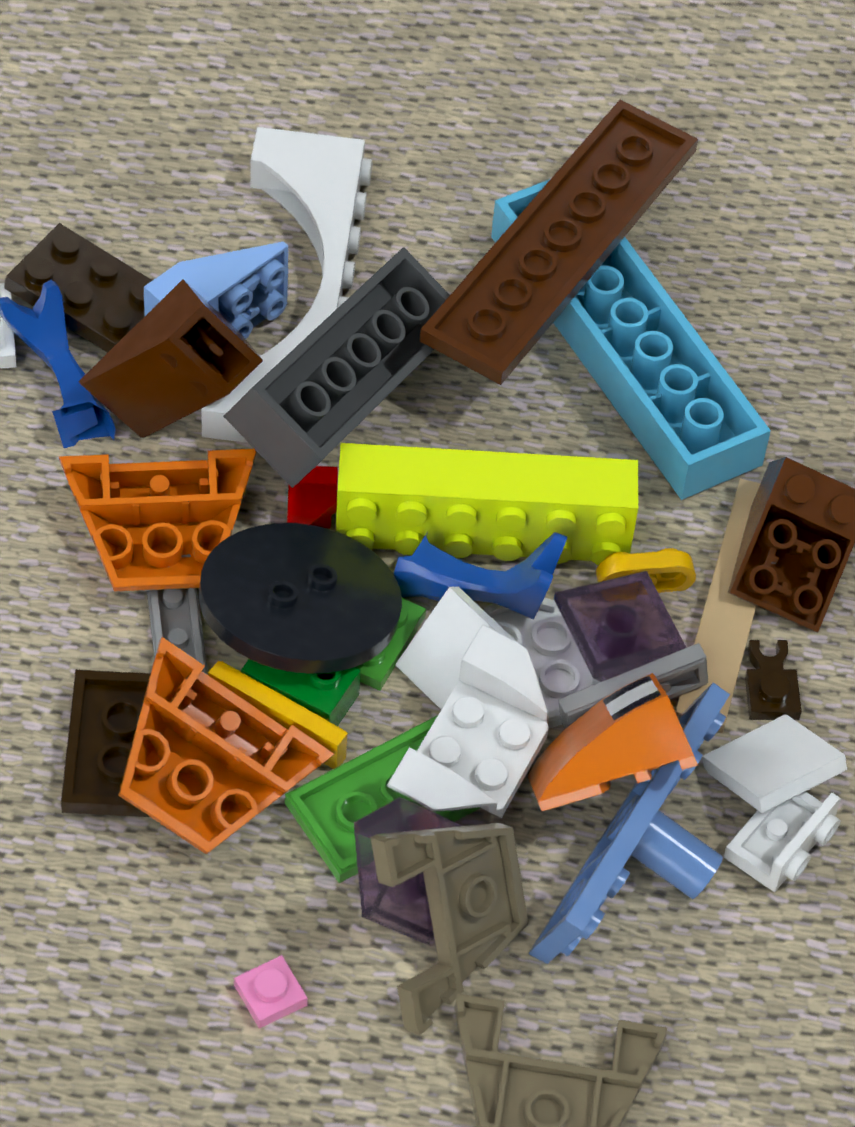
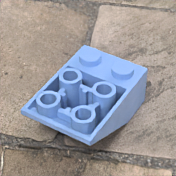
(239, 284)

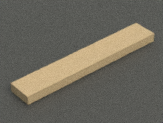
(725, 617)

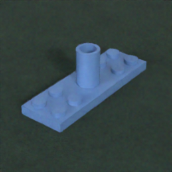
(644, 834)

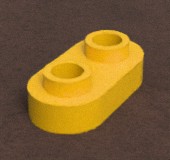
(667, 568)

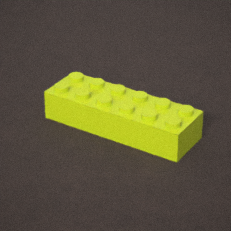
(485, 501)

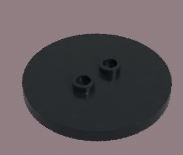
(300, 598)

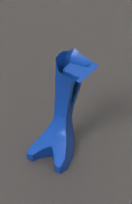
(46, 334)
(520, 588)

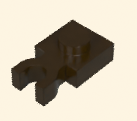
(769, 686)

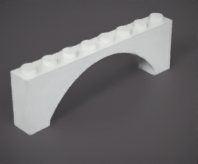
(320, 187)

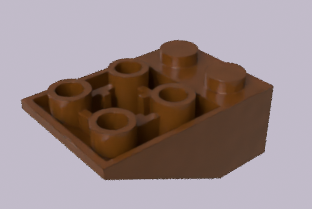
(171, 363)
(795, 543)

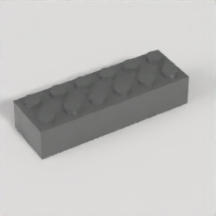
(340, 369)

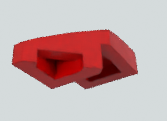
(314, 498)

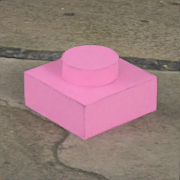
(270, 991)

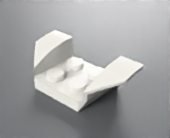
(482, 734)

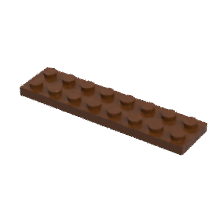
(558, 242)

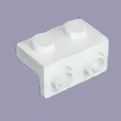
(779, 841)

